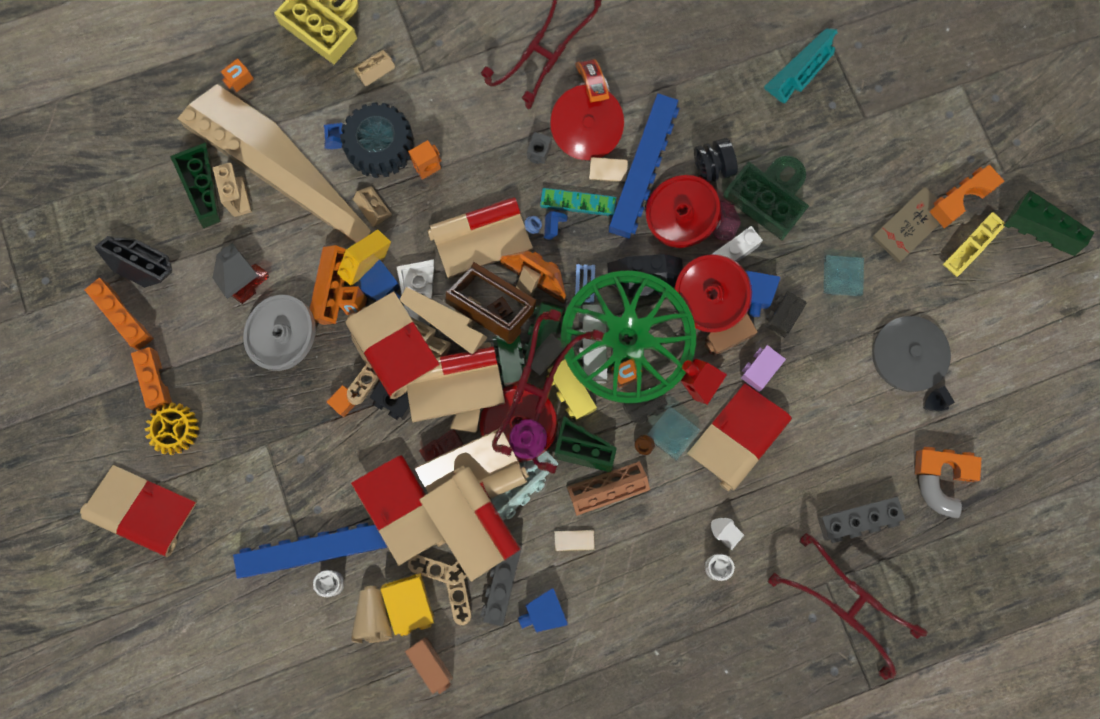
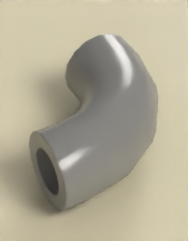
(936, 499)

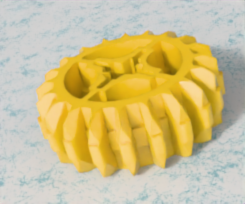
(165, 433)

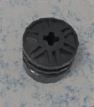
(716, 160)

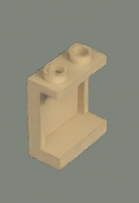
(232, 190)

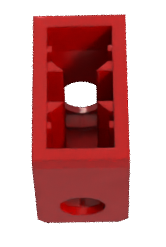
(701, 380)

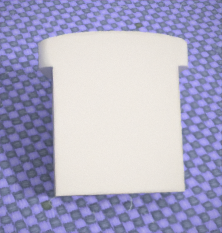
(726, 532)

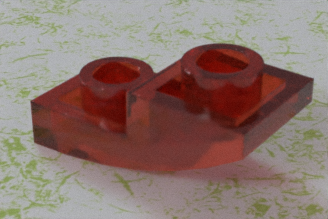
(249, 290)
(441, 446)

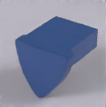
(332, 136)
(551, 224)

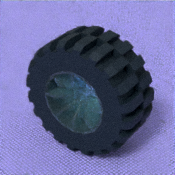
(377, 139)

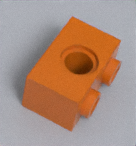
(425, 159)

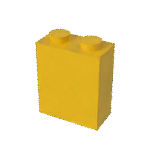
(363, 256)
(407, 604)

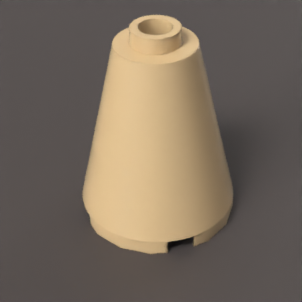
(371, 618)

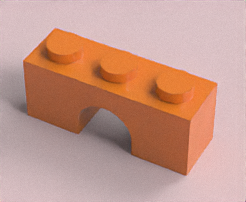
(147, 369)
(965, 466)

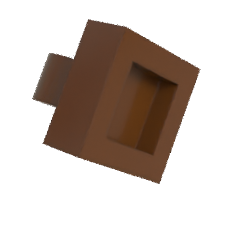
(500, 308)

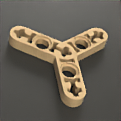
(365, 388)
(452, 585)

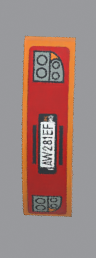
(593, 79)

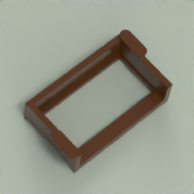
(506, 331)

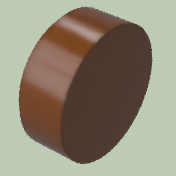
(644, 444)

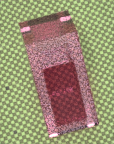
(728, 222)

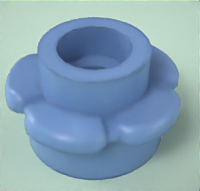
(533, 224)

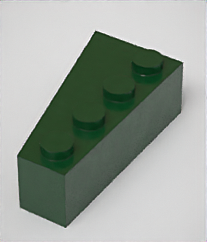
(197, 177)
(1048, 224)

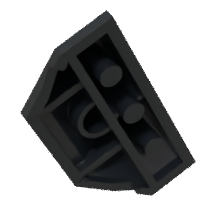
(134, 260)
(661, 266)

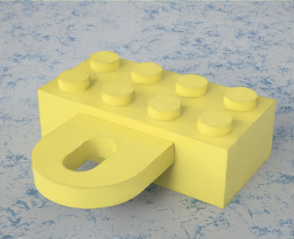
(320, 24)

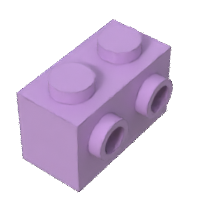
(762, 368)

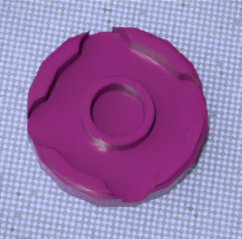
(528, 439)

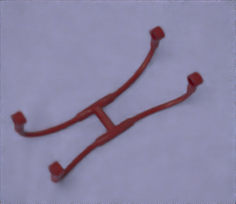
(529, 97)
(542, 393)
(864, 596)

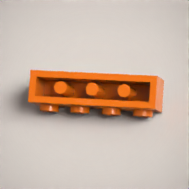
(327, 286)

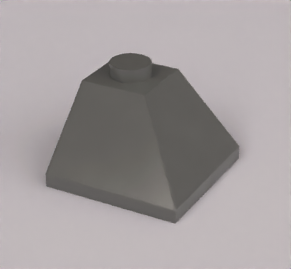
(232, 271)

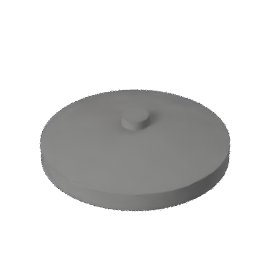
(279, 332)

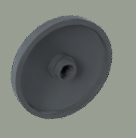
(911, 354)

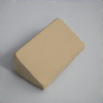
(374, 67)
(608, 169)
(371, 206)
(528, 281)
(574, 540)

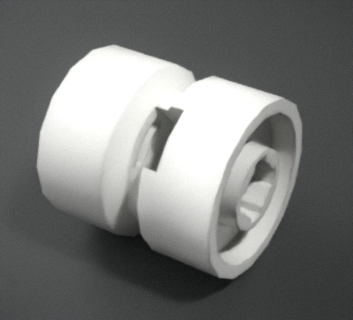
(719, 567)
(329, 583)

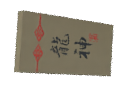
(908, 226)

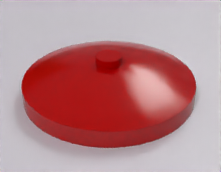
(586, 127)
(683, 211)
(715, 292)
(525, 410)

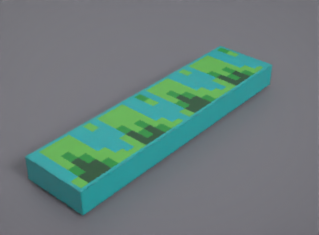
(578, 202)

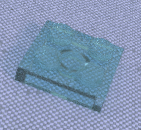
(843, 275)
(673, 433)

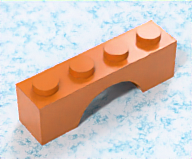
(952, 206)
(118, 315)

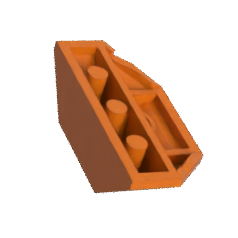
(550, 278)

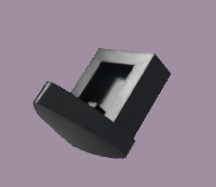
(938, 400)

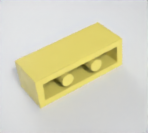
(572, 393)

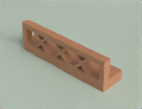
(610, 491)

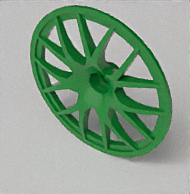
(634, 329)

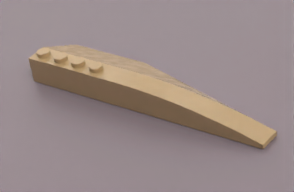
(270, 155)

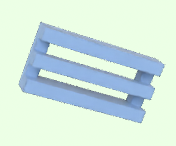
(579, 267)

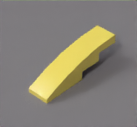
(974, 244)

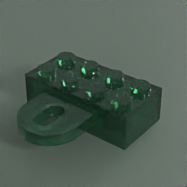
(768, 197)

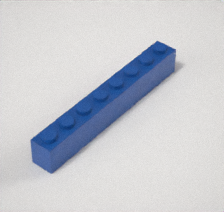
(643, 166)
(307, 550)

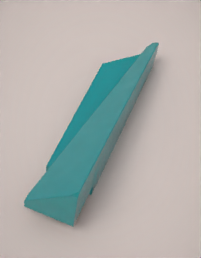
(803, 67)

